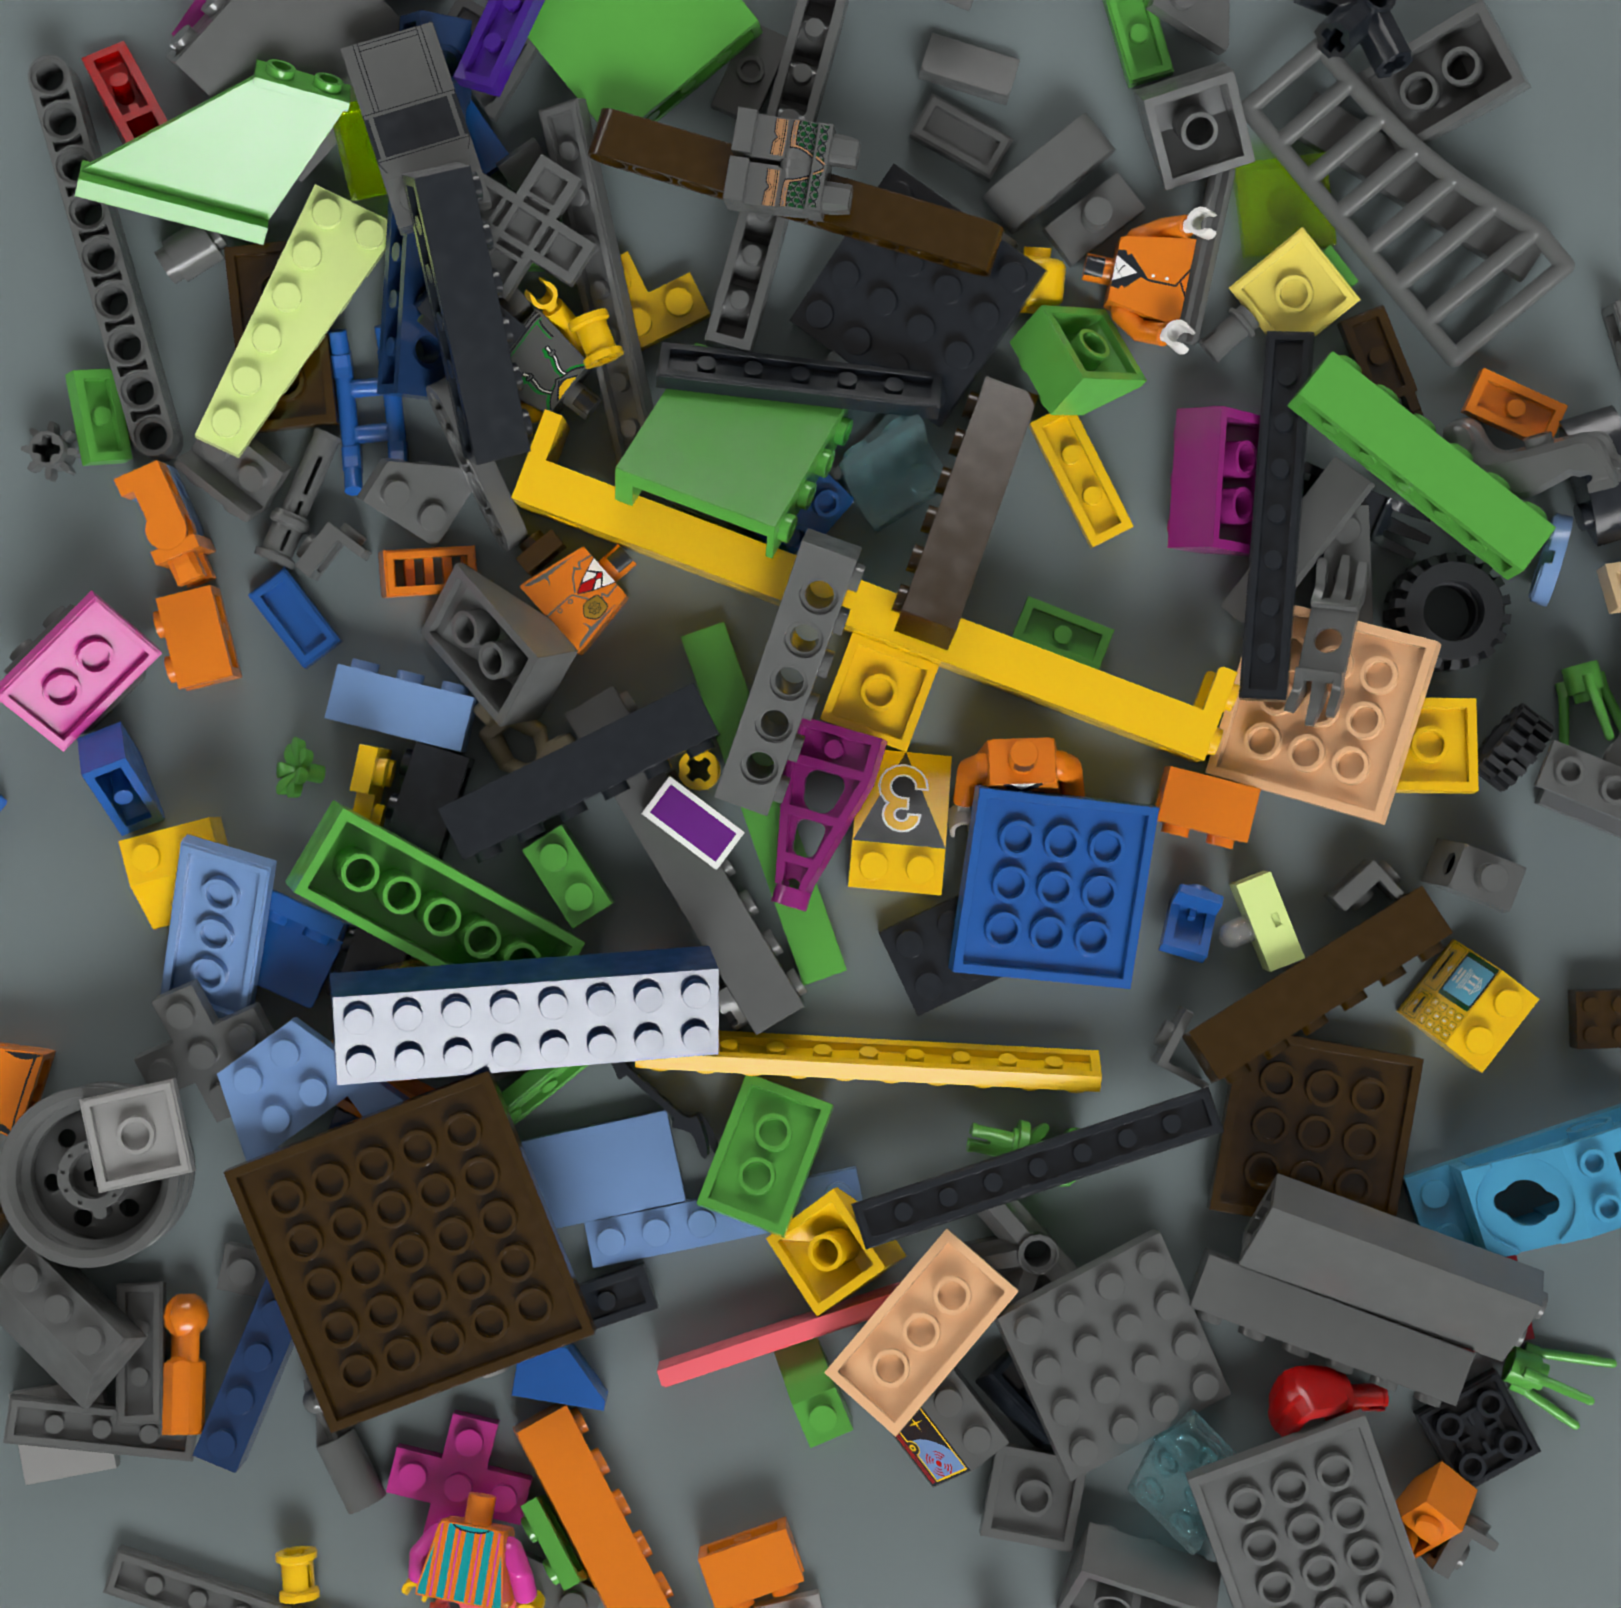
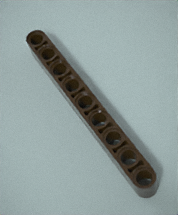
(875, 213)

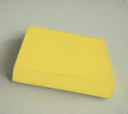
(1295, 288)

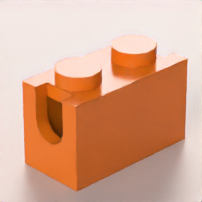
(196, 638)
(1205, 805)
(752, 1565)

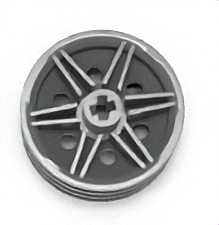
(48, 1218)

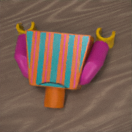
(473, 1561)

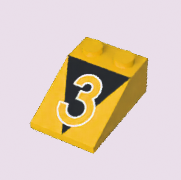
(903, 826)

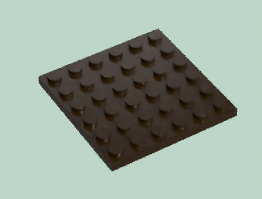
(410, 1250)

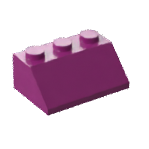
(1213, 480)

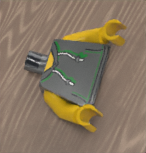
(552, 360)

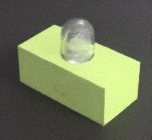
(1262, 922)

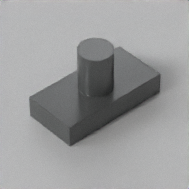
(1093, 219)

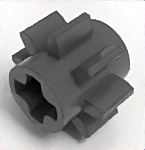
(47, 440)

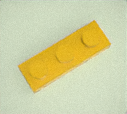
(1081, 477)

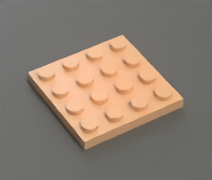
(1343, 760)

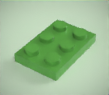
(765, 1155)

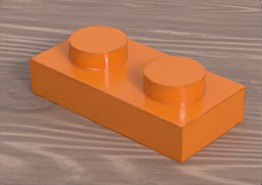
(1512, 406)

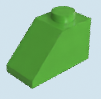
(812, 1393)

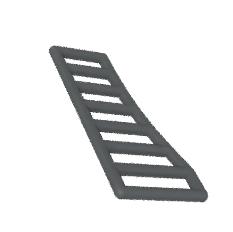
(1448, 179)

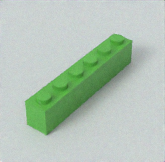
(1422, 465)

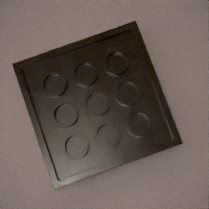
(1319, 1117)

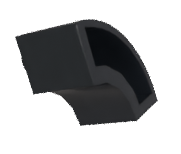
(1599, 510)

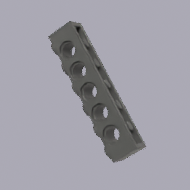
(818, 559)

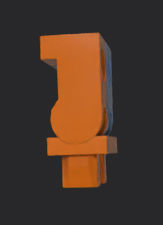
(170, 522)

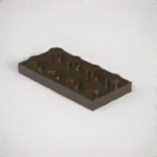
(312, 395)

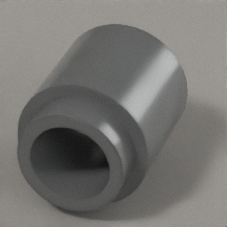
(190, 253)

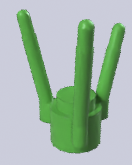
(1586, 684)
(1526, 1370)

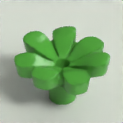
(297, 769)

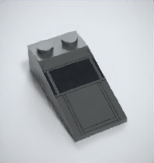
(410, 110)

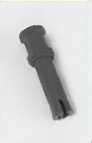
(290, 520)

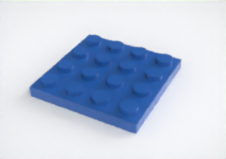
(1053, 887)

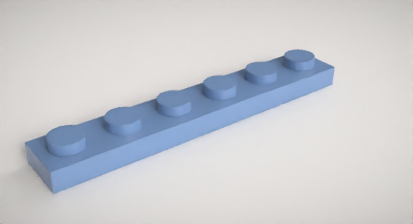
(690, 1226)

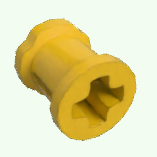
(596, 338)
(699, 784)
(297, 1574)

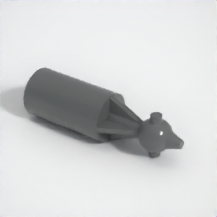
(345, 1460)

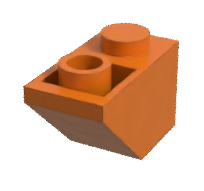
(1435, 1507)

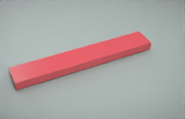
(771, 1338)

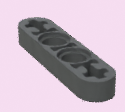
(483, 479)

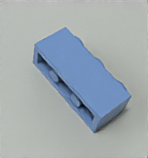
(402, 705)

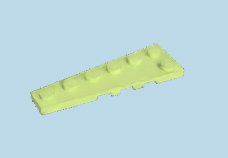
(310, 287)

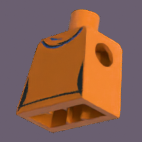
(21, 1080)

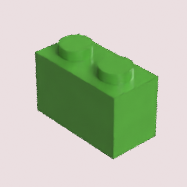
(568, 875)

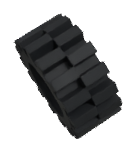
(1513, 747)

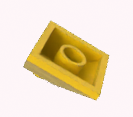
(828, 1253)

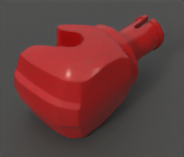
(1318, 1392)

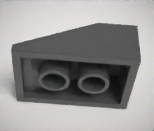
(1455, 75)
(498, 646)

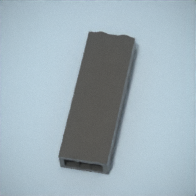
(1392, 1268)

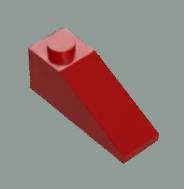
(123, 91)

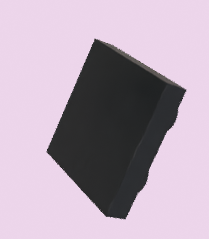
(1481, 1432)

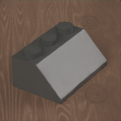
(66, 1324)
(1135, 1572)

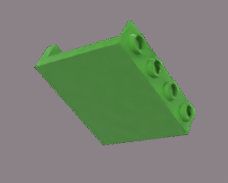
(640, 52)
(734, 458)

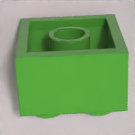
(1075, 359)

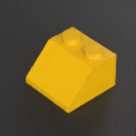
(153, 864)

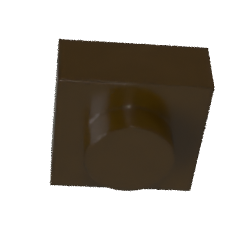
(539, 551)

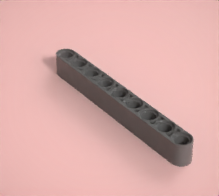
(121, 277)

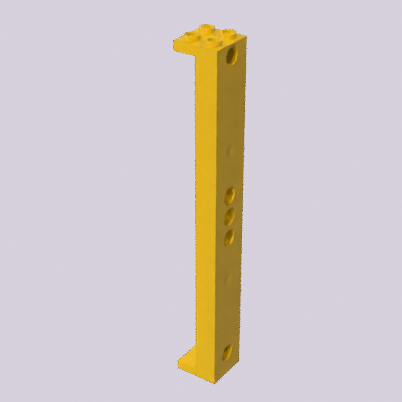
(974, 650)

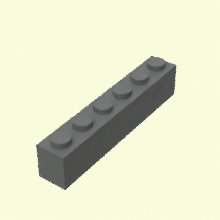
(1330, 1329)

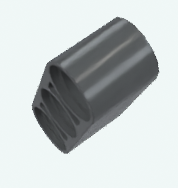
(1049, 173)

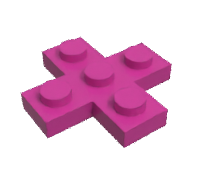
(461, 1468)

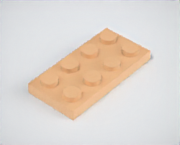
(921, 1332)

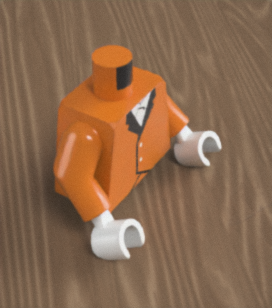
(1151, 277)
(1016, 765)

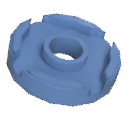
(1550, 560)

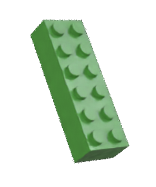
(417, 898)

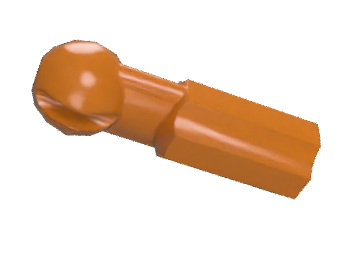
(184, 1372)

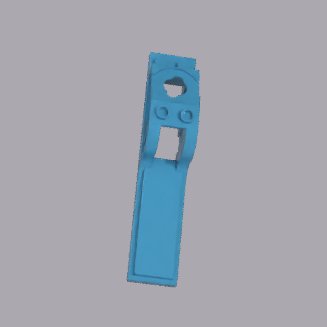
(1566, 1159)

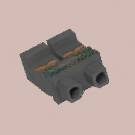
(787, 167)

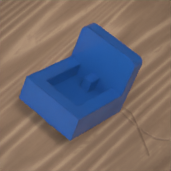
(1190, 922)

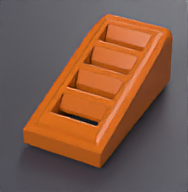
(388, 574)

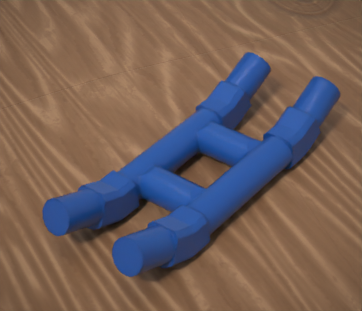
(352, 434)

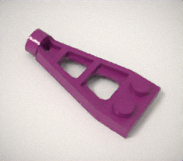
(838, 752)

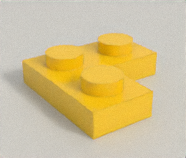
(665, 309)
(370, 775)

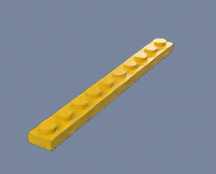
(895, 1061)

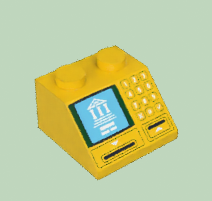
(1467, 1005)

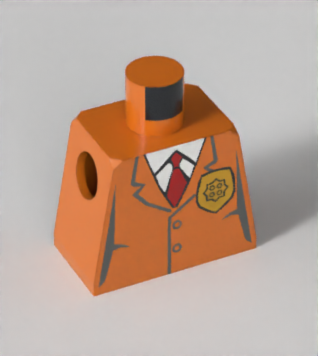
(581, 593)

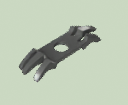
(1328, 613)

